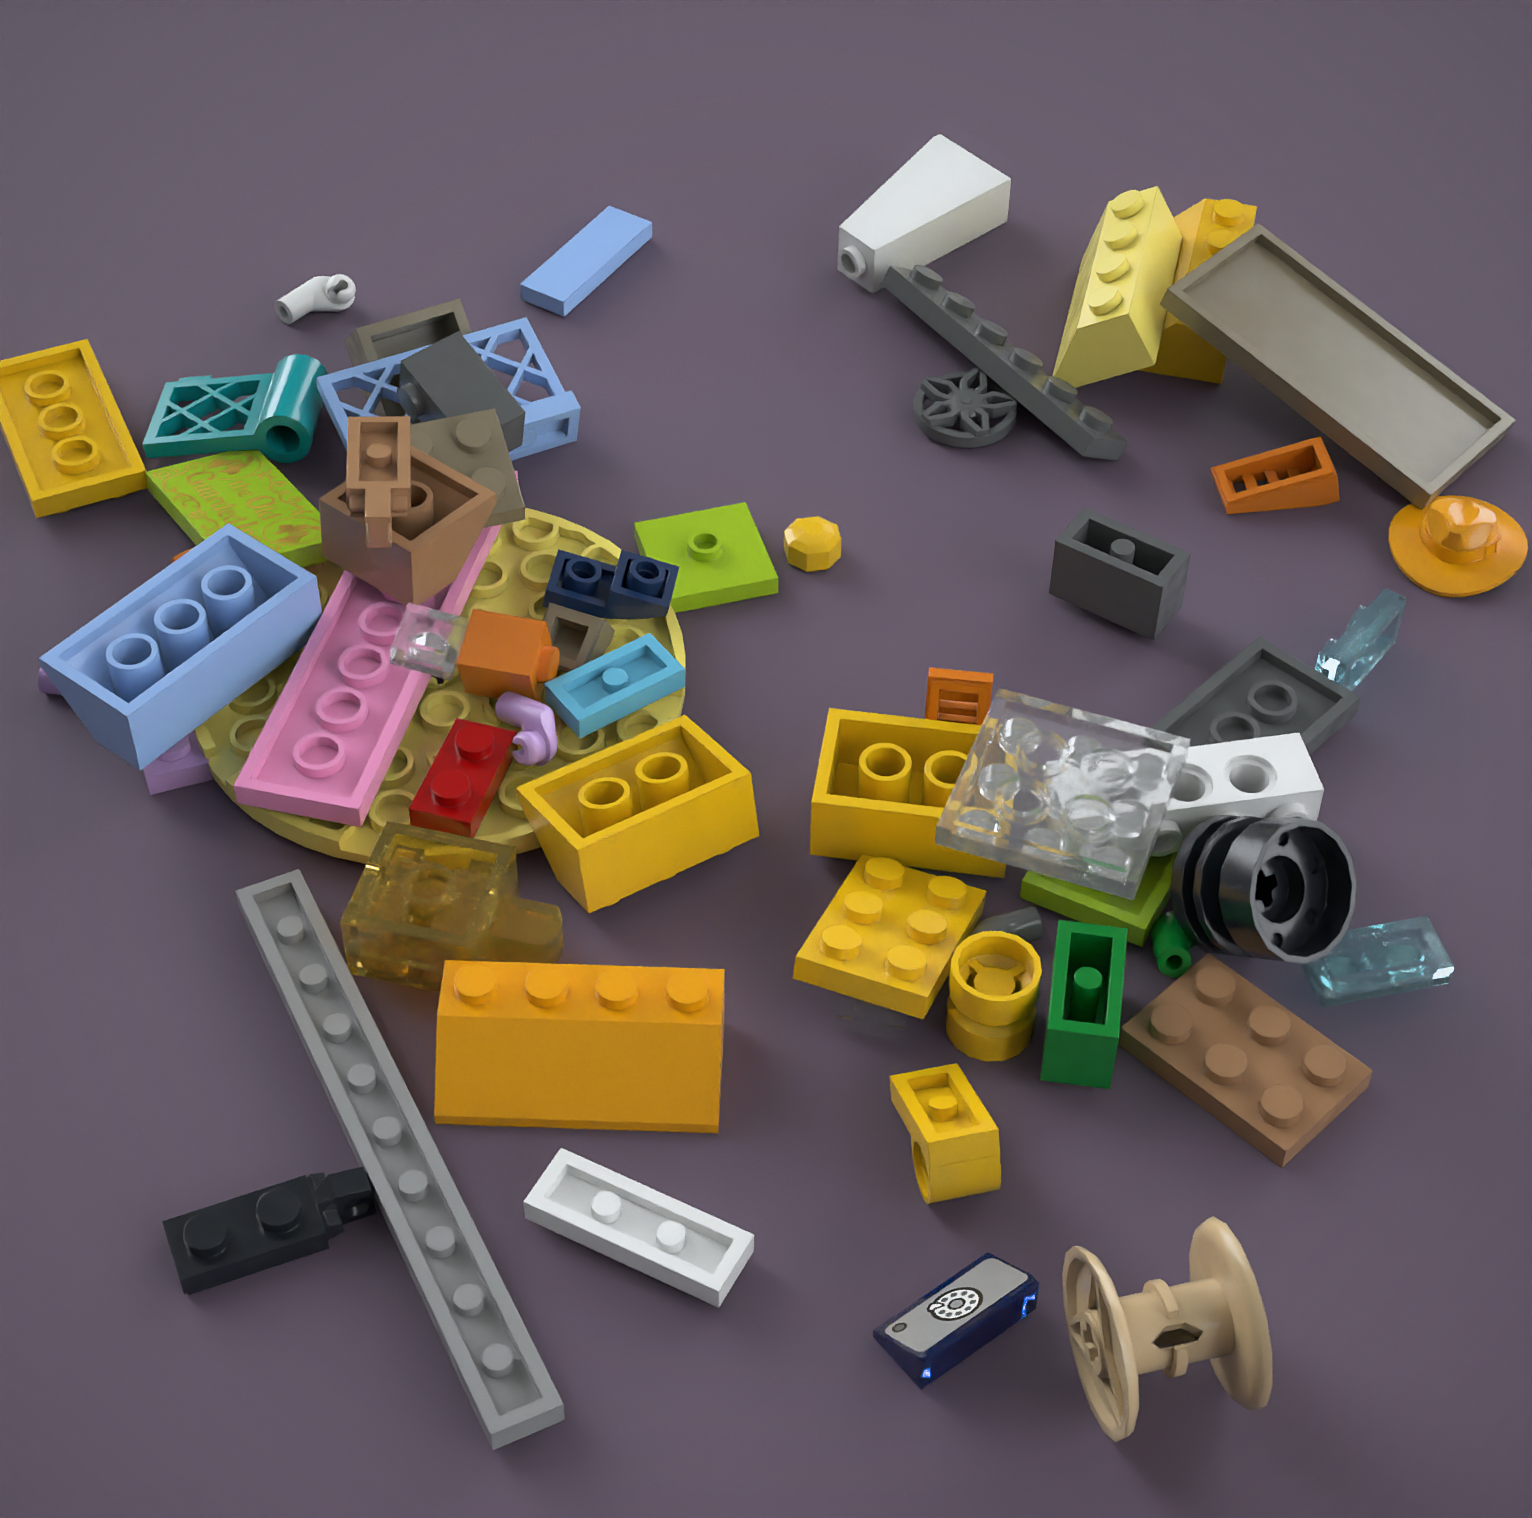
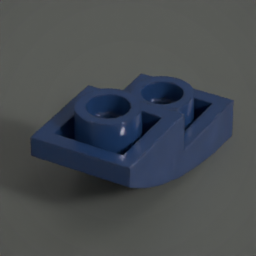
(631, 590)

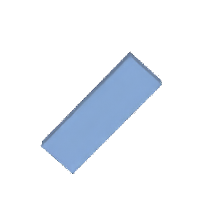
(586, 261)

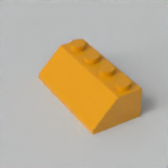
(579, 1046)

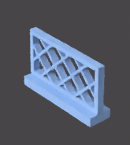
(547, 421)

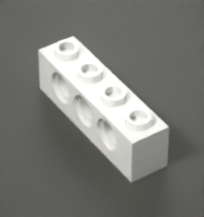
(1241, 779)

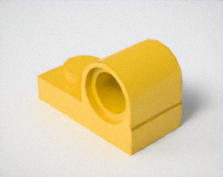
(950, 1133)

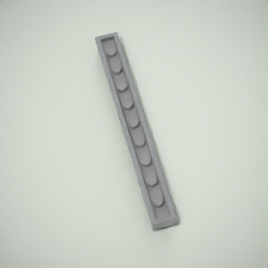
(404, 1168)

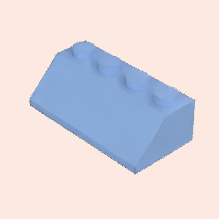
(184, 644)

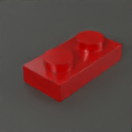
(463, 778)

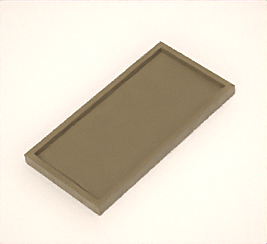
(1338, 364)

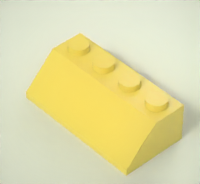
(1119, 290)

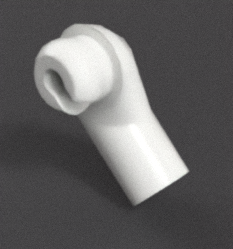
(316, 295)

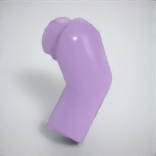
(537, 726)

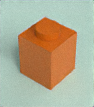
(506, 655)

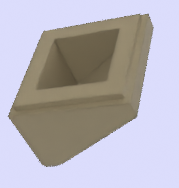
(577, 636)

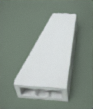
(922, 213)

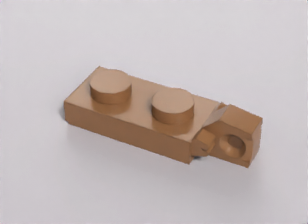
(378, 474)

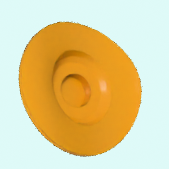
(1457, 545)

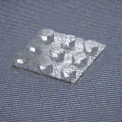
(1063, 793)

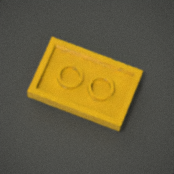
(890, 935)

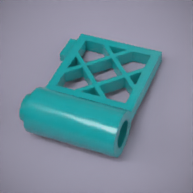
(277, 416)

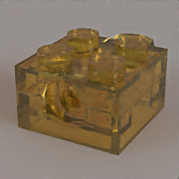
(441, 900)

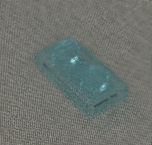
(1365, 642)
(1380, 962)

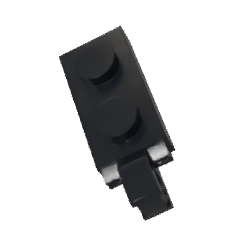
(265, 1227)

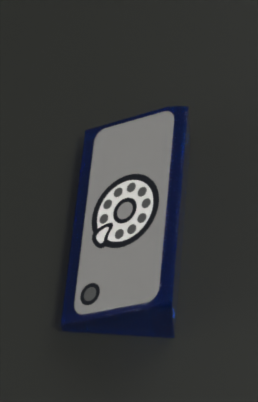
(958, 1318)

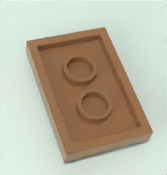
(1245, 1059)

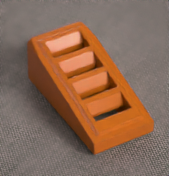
(1308, 472)
(958, 695)

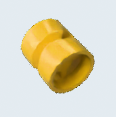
(992, 995)

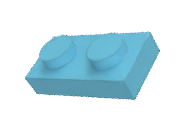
(614, 685)

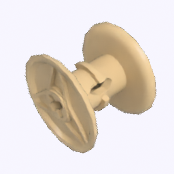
(1167, 1328)

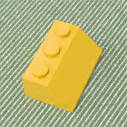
(640, 812)

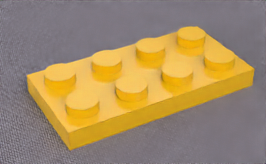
(66, 430)

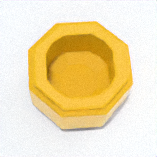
(812, 543)

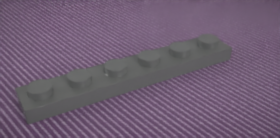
(1009, 366)

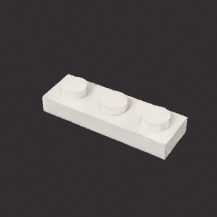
(639, 1227)

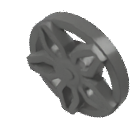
(964, 409)

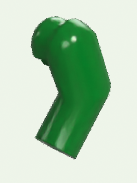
(1170, 946)

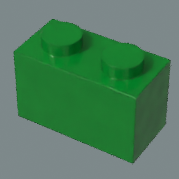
(1084, 1004)

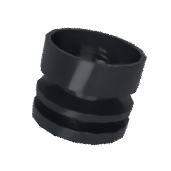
(1264, 888)

